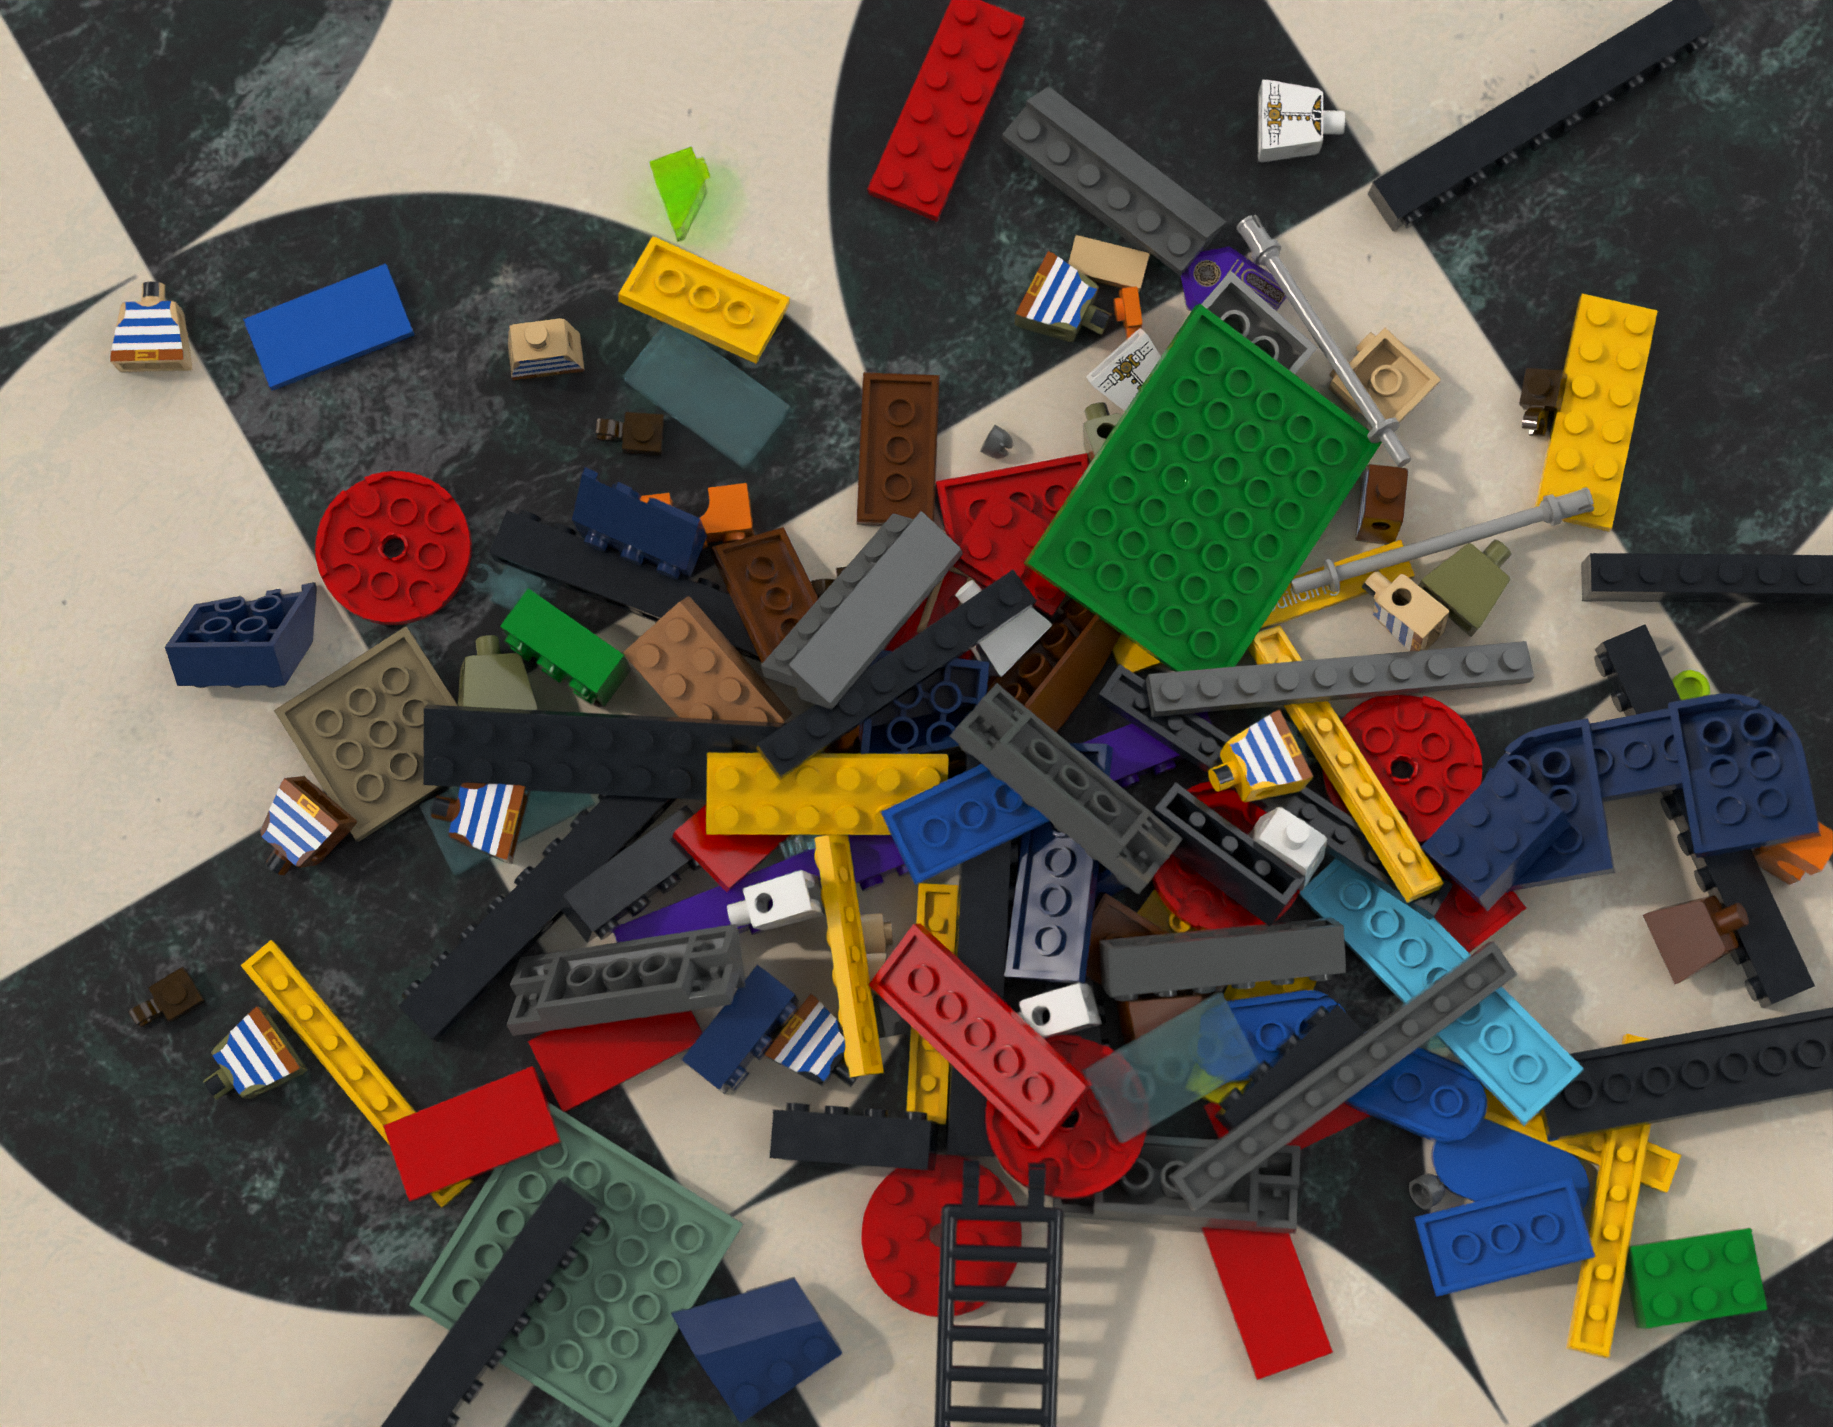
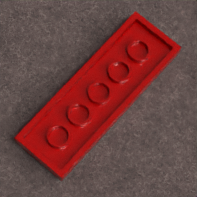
(946, 107)
(980, 1035)

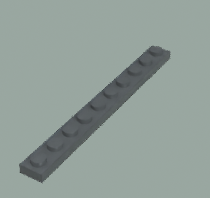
(1338, 678)
(1342, 1076)

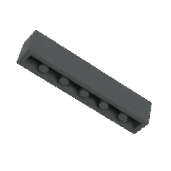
(1222, 957)

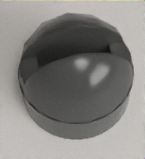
(996, 442)
(1428, 1198)

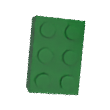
(565, 649)
(1694, 1278)

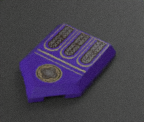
(1213, 266)

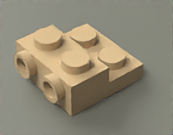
(1389, 374)

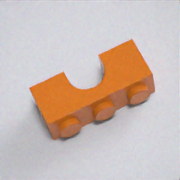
(727, 515)
(1793, 859)

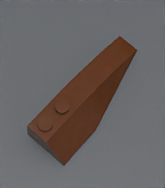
(1060, 665)

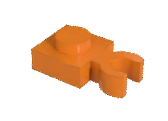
(1128, 310)

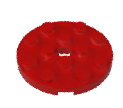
(388, 508)
(1428, 738)
(1191, 895)
(1076, 1158)
(899, 1228)

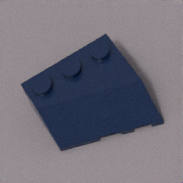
(637, 529)
(244, 640)
(927, 713)
(758, 1343)

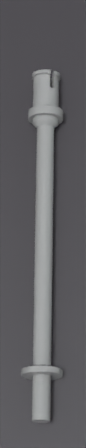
(1266, 252)
(1550, 510)

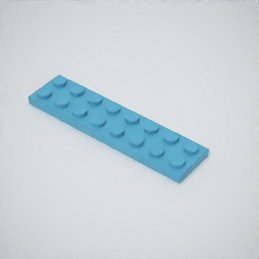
(1408, 954)

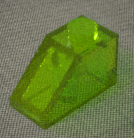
(681, 187)

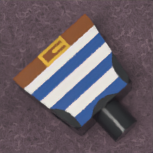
(812, 1045)

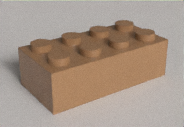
(701, 670)

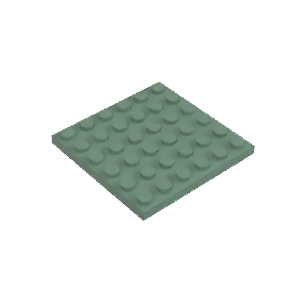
(614, 1304)

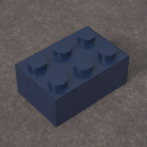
(1496, 835)
(742, 1031)

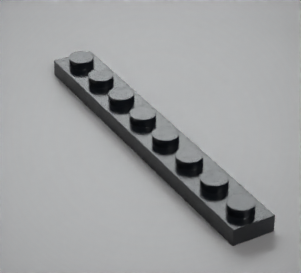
(897, 674)

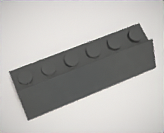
(1112, 181)
(862, 609)
(1066, 788)
(626, 980)
(1256, 1202)

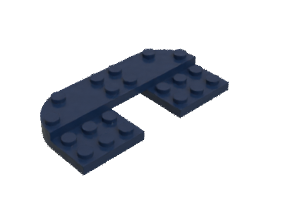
(1727, 751)

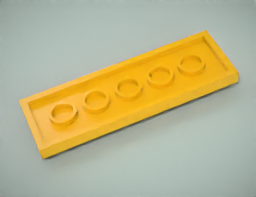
(1598, 406)
(819, 797)

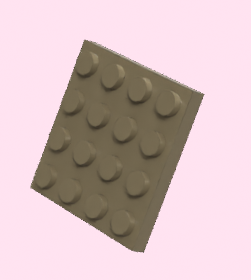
(367, 730)

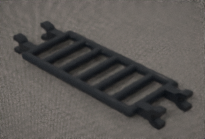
(950, 1292)

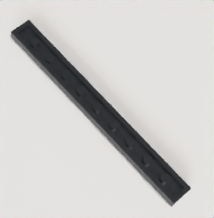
(1202, 745)

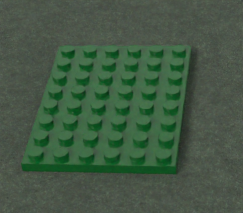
(1203, 499)

